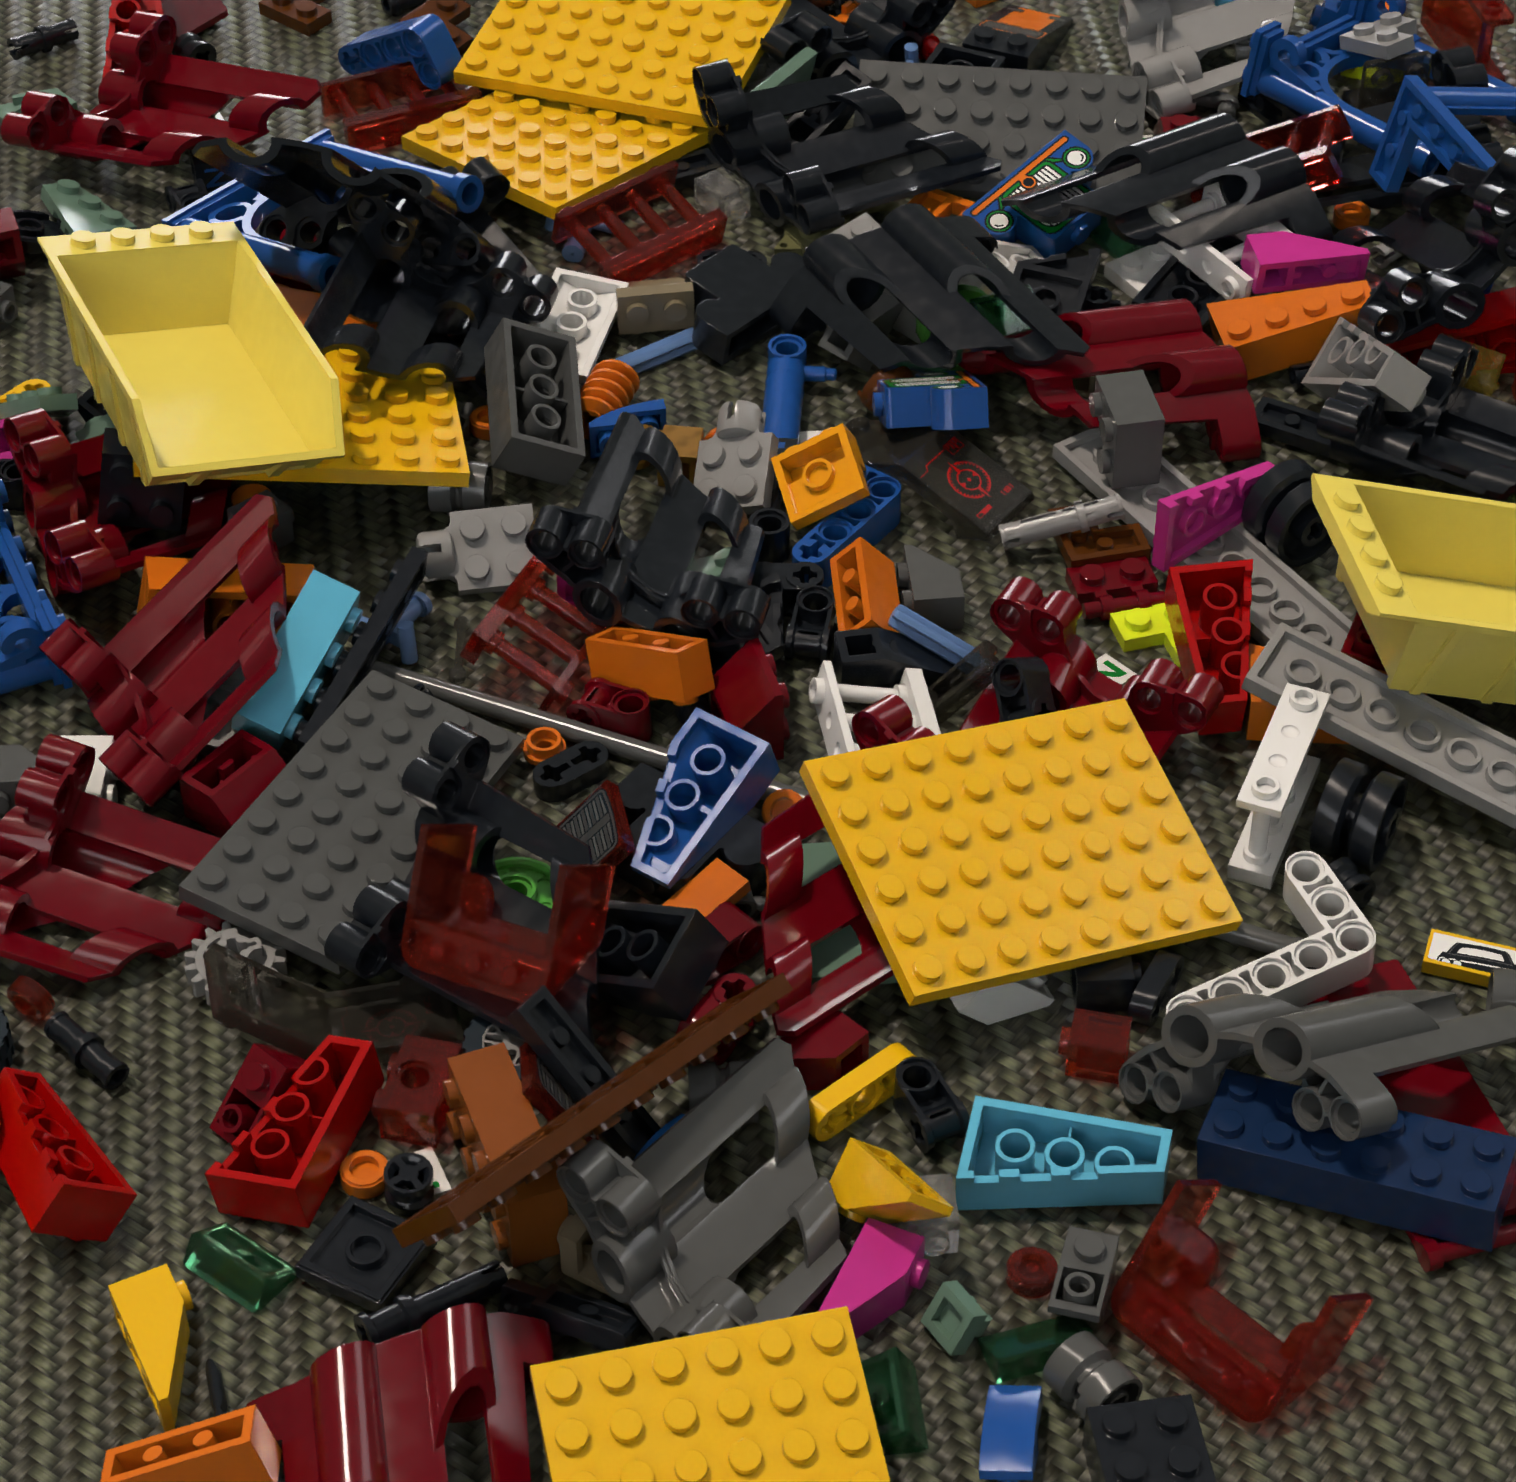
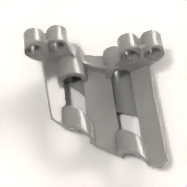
(1173, 35)

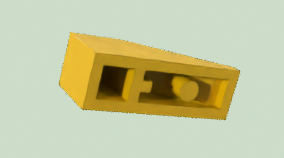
(882, 1187)
(157, 1332)

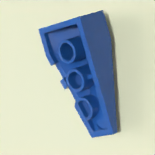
(706, 788)

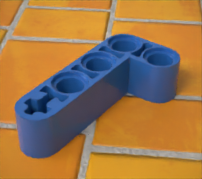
(418, 40)
(869, 518)

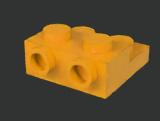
(821, 475)

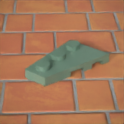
(80, 209)
(48, 398)

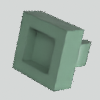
(955, 1318)

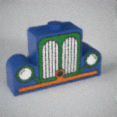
(1008, 223)
(932, 399)

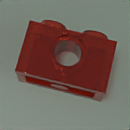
(413, 1099)

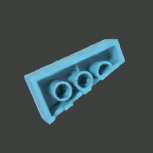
(310, 645)
(1058, 1159)

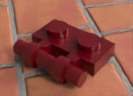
(1114, 586)

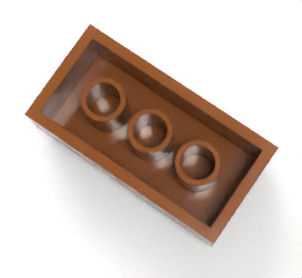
(489, 1120)

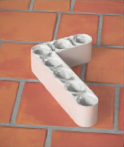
(1324, 948)

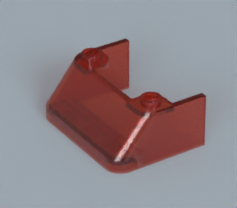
(456, 938)
(1204, 1335)

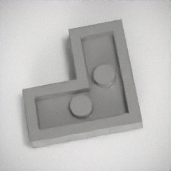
(1383, 38)

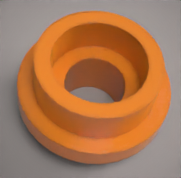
(542, 744)

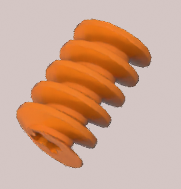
(607, 389)

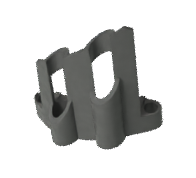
(1328, 1045)
(678, 1251)

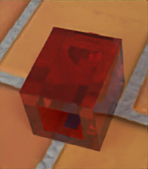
(1096, 1045)

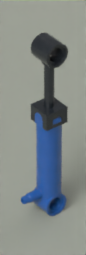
(783, 409)

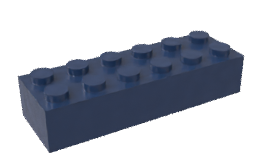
(1413, 1177)

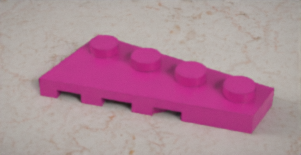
(1201, 515)

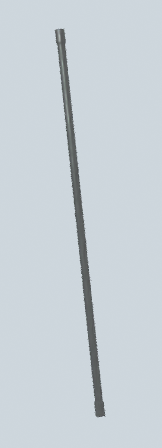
(656, 756)

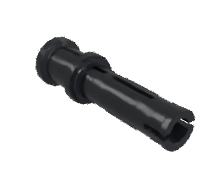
(413, 1312)

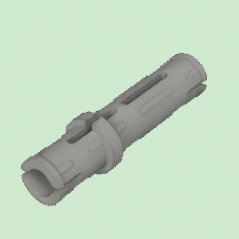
(1062, 521)

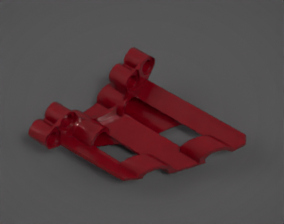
(157, 102)
(1194, 373)
(63, 506)
(1047, 629)
(160, 671)
(73, 863)
(804, 916)
(388, 1404)

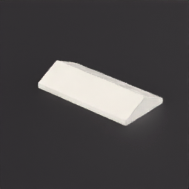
(584, 311)

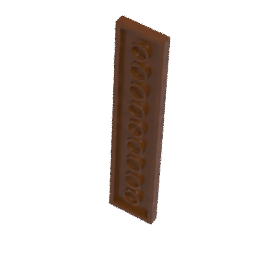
(595, 1112)

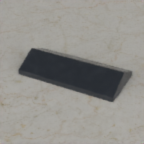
(1179, 282)

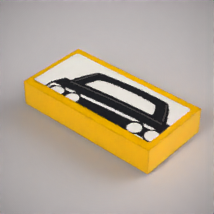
(1465, 957)

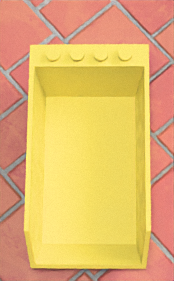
(195, 352)
(1428, 583)

